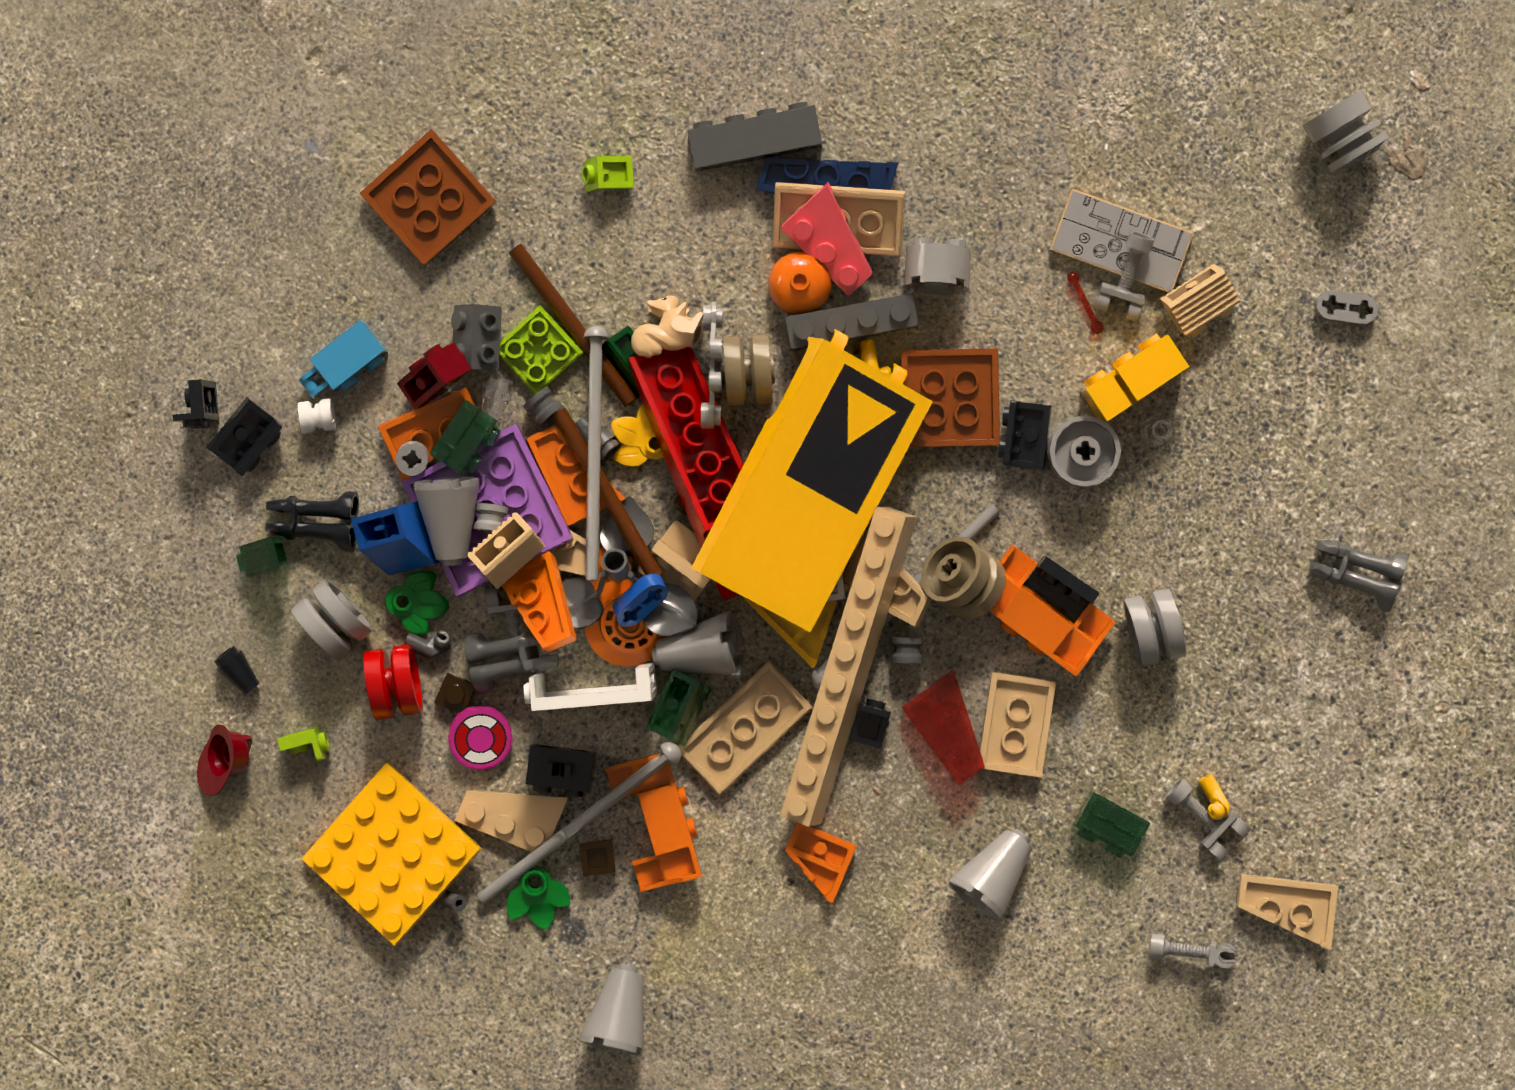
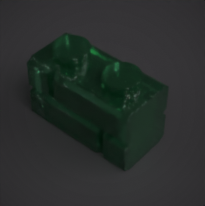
(466, 439)
(678, 707)
(1110, 824)

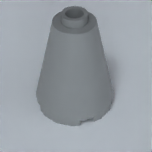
(448, 515)
(705, 649)
(993, 874)
(618, 1013)

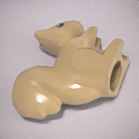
(673, 332)

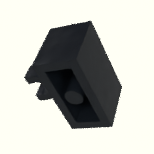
(560, 769)

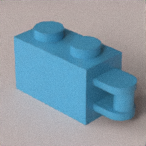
(345, 360)

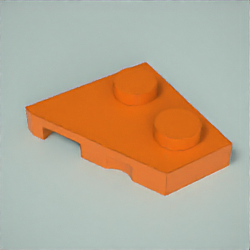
(821, 857)

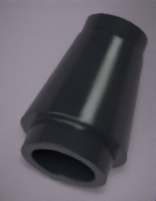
(236, 669)

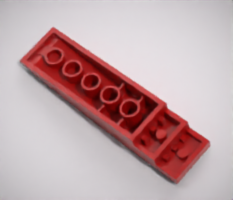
(699, 460)

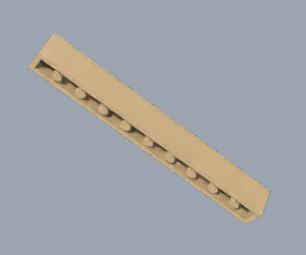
(848, 666)

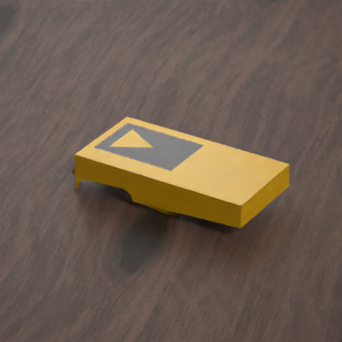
(812, 482)

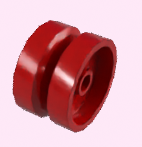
(393, 682)

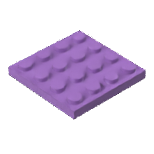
(508, 479)

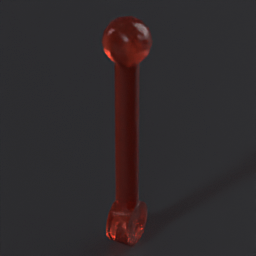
(1096, 326)

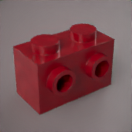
(433, 374)

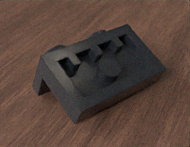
(203, 402)
(1061, 586)

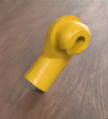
(869, 356)
(1219, 805)

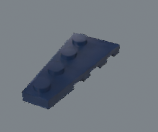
(819, 172)

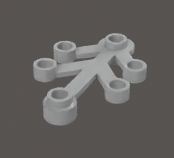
(711, 320)

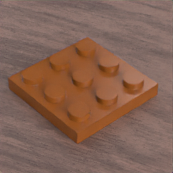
(428, 197)
(962, 393)

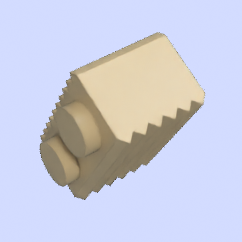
(1201, 301)
(506, 550)

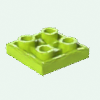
(538, 350)

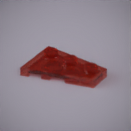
(946, 727)

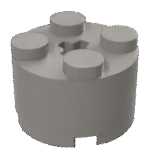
(937, 266)

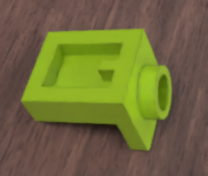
(608, 173)
(299, 741)

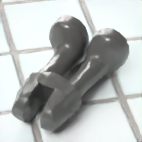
(1383, 591)
(485, 675)

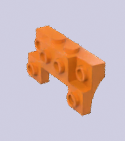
(1042, 624)
(667, 825)

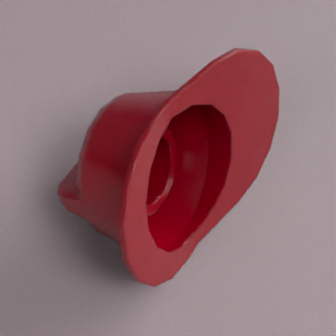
(222, 758)

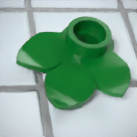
(421, 602)
(537, 901)

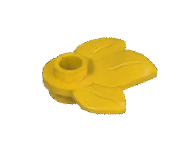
(635, 437)

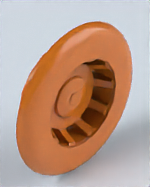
(602, 641)

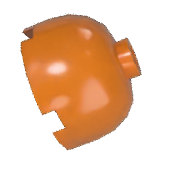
(799, 283)

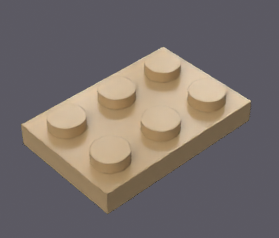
(1017, 724)

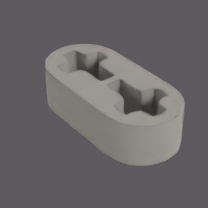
(1346, 299)

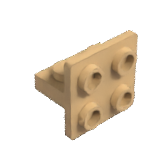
(675, 557)

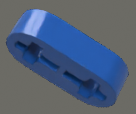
(640, 600)

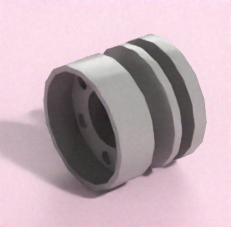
(1346, 131)

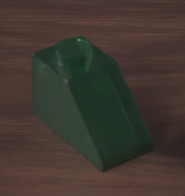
(262, 557)

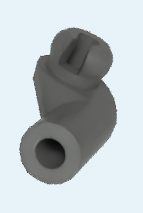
(431, 646)
(452, 901)

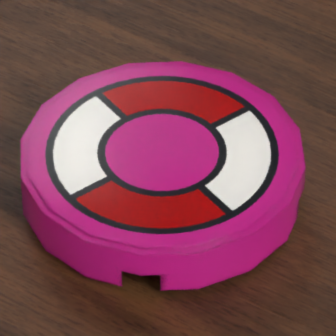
(480, 737)

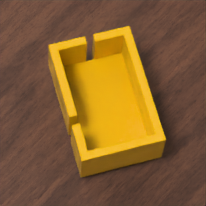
(1133, 377)

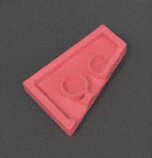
(822, 232)

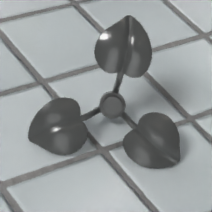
(669, 618)

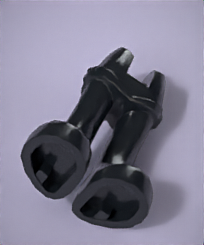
(342, 534)

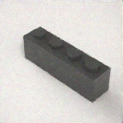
(755, 137)
(853, 320)

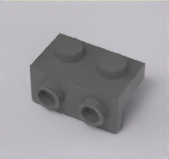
(478, 334)

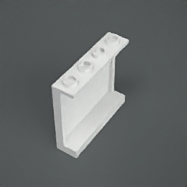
(644, 690)

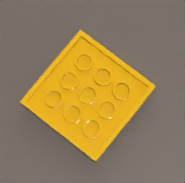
(391, 854)

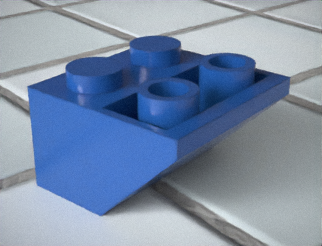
(395, 538)

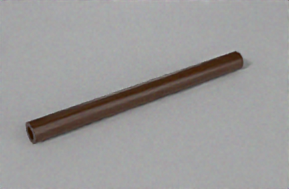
(570, 321)
(608, 496)

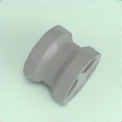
(414, 453)
(489, 517)

